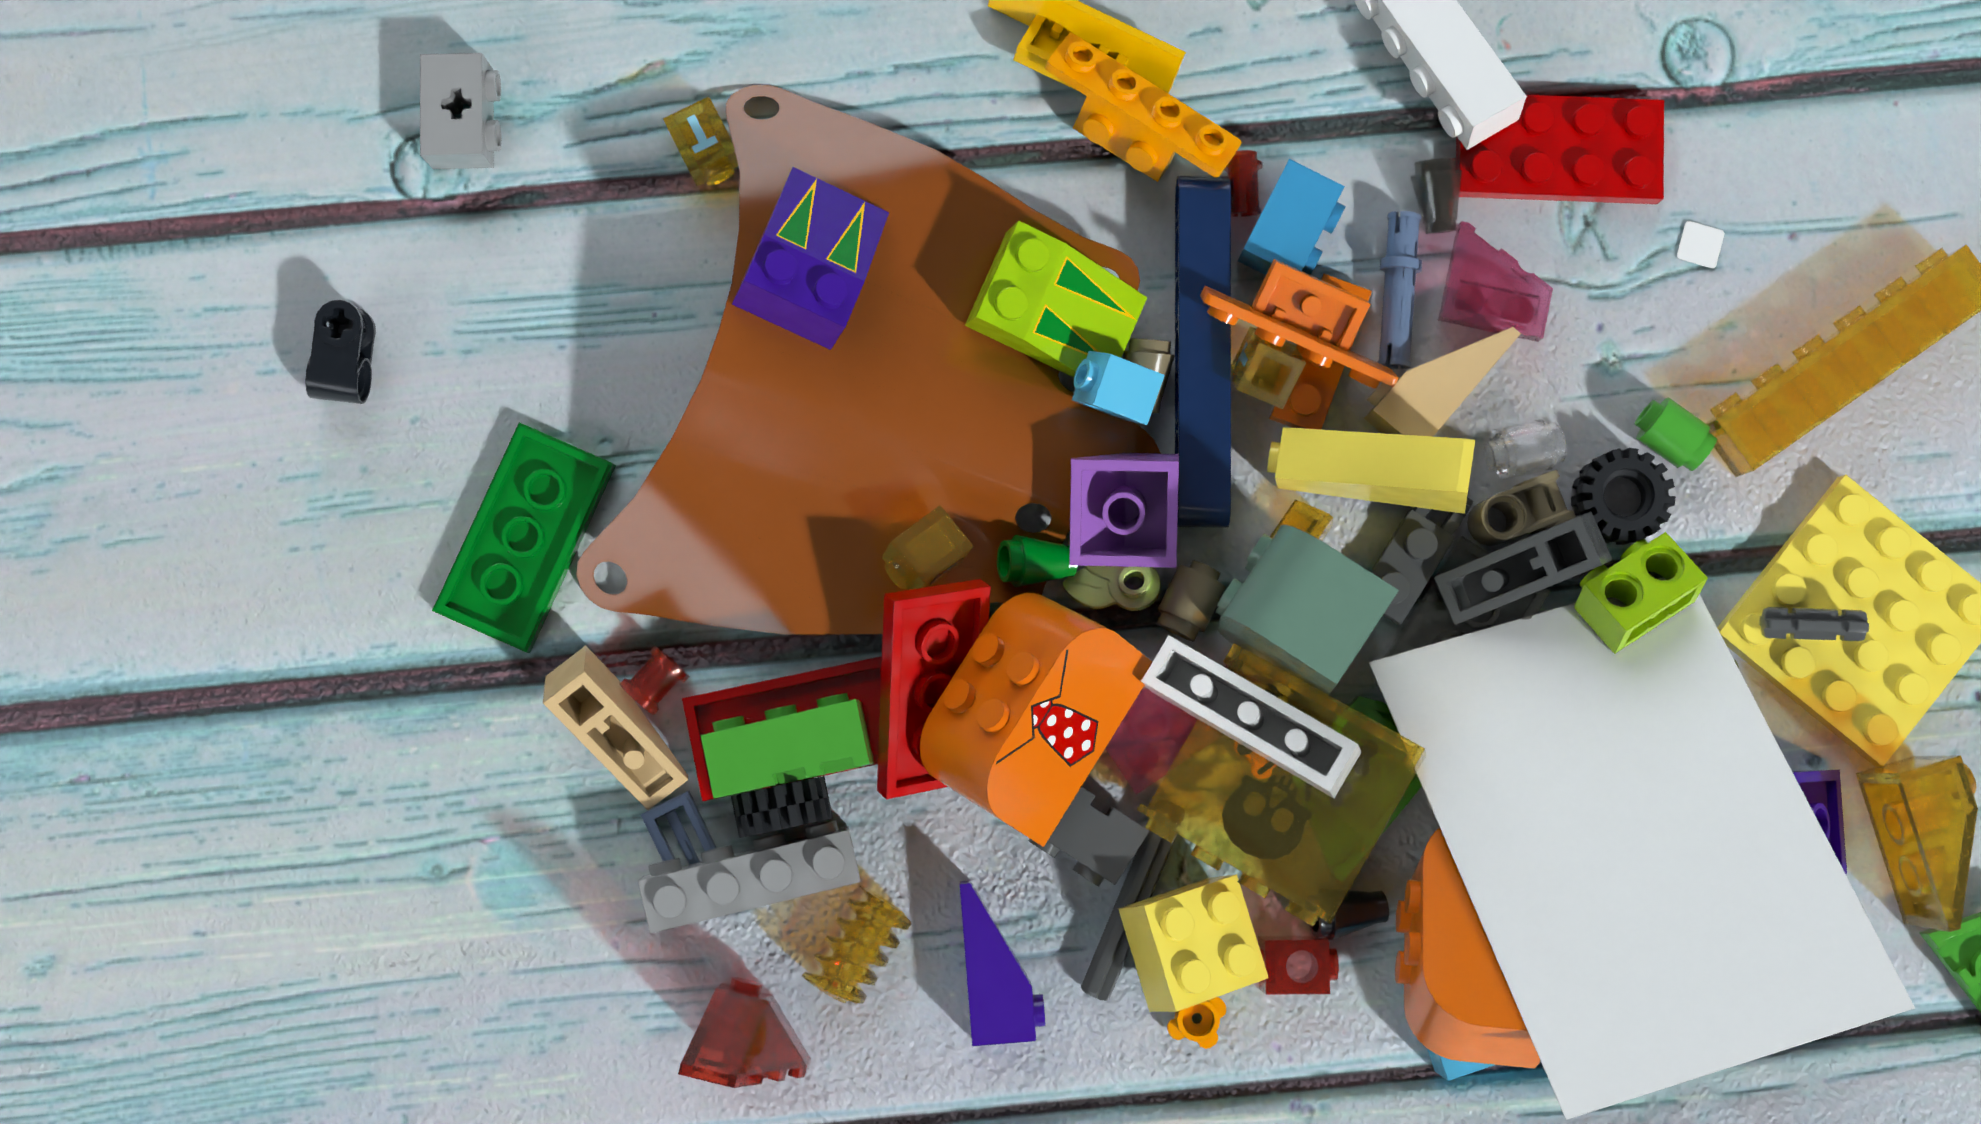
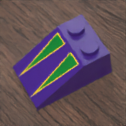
(812, 259)

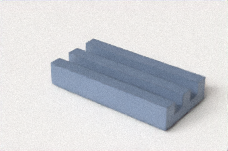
(668, 808)

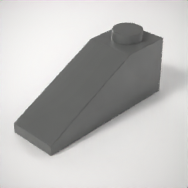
(1523, 568)

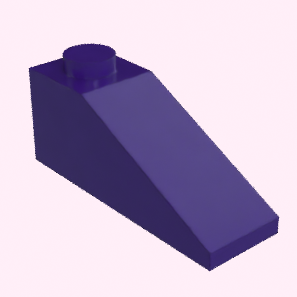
(998, 987)

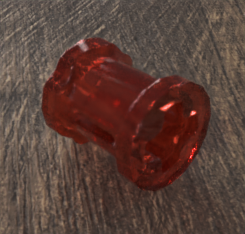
(654, 680)

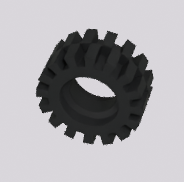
(1650, 482)
(781, 807)

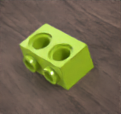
(1646, 598)

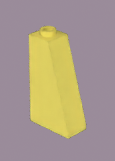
(1375, 467)

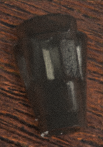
(1437, 193)

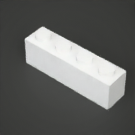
(1449, 65)
(1252, 716)

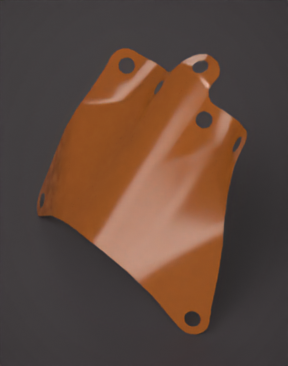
(819, 457)

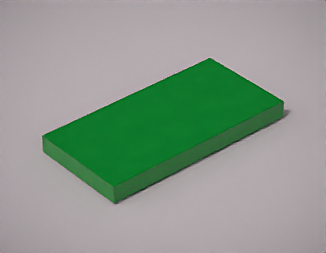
(524, 538)

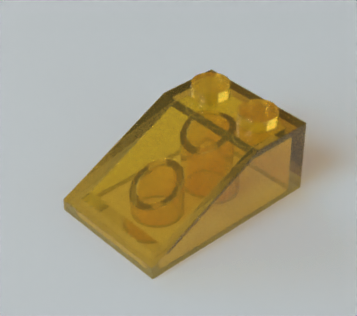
(1925, 832)

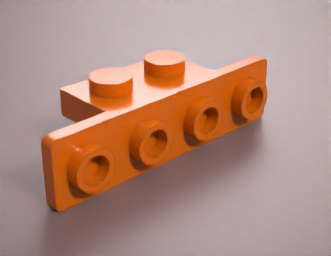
(1308, 314)

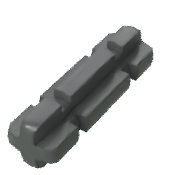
(1814, 624)

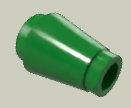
(1033, 561)

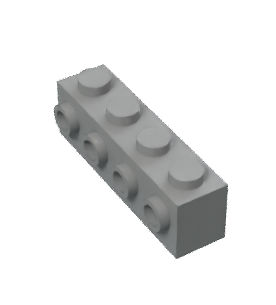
(748, 879)

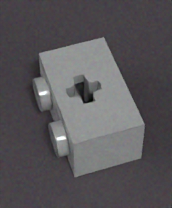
(445, 86)

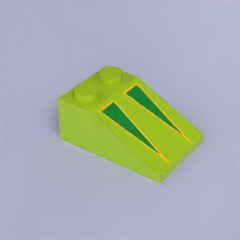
(1053, 302)

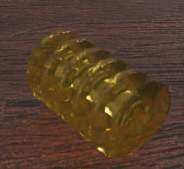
(858, 948)

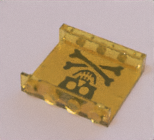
(1272, 822)

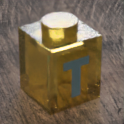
(703, 142)
(1266, 369)
(926, 551)

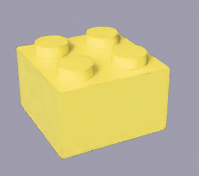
(1193, 944)

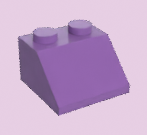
(1124, 510)

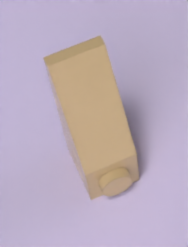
(1434, 390)
(612, 727)

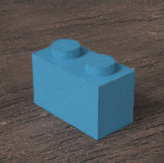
(1293, 220)

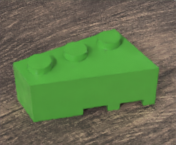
(787, 746)

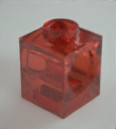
(1277, 950)

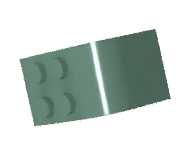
(1303, 607)

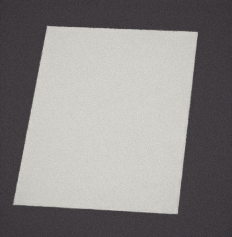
(1636, 851)

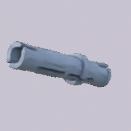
(1399, 289)

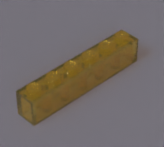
(1848, 362)

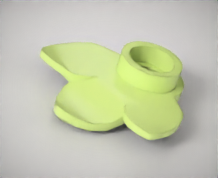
(1105, 586)

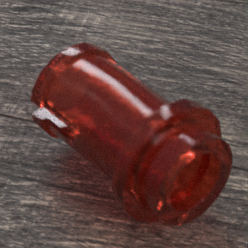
(1244, 183)

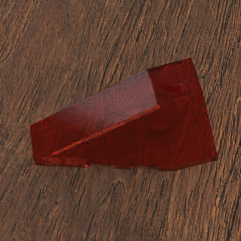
(744, 1039)

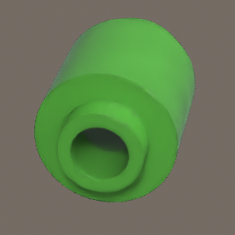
(1675, 434)

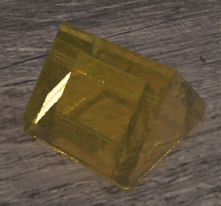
(1306, 519)

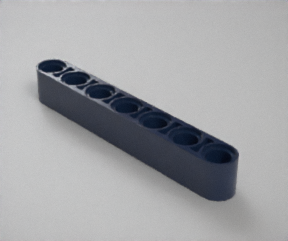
(1202, 351)

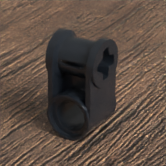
(341, 362)

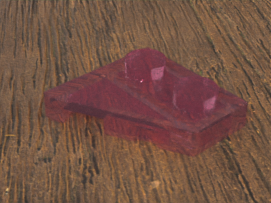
(1491, 290)

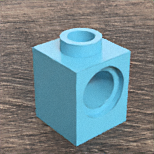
(1117, 387)

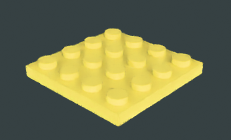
(1917, 609)

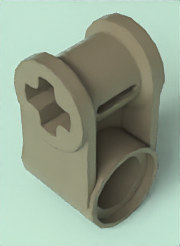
(1527, 509)

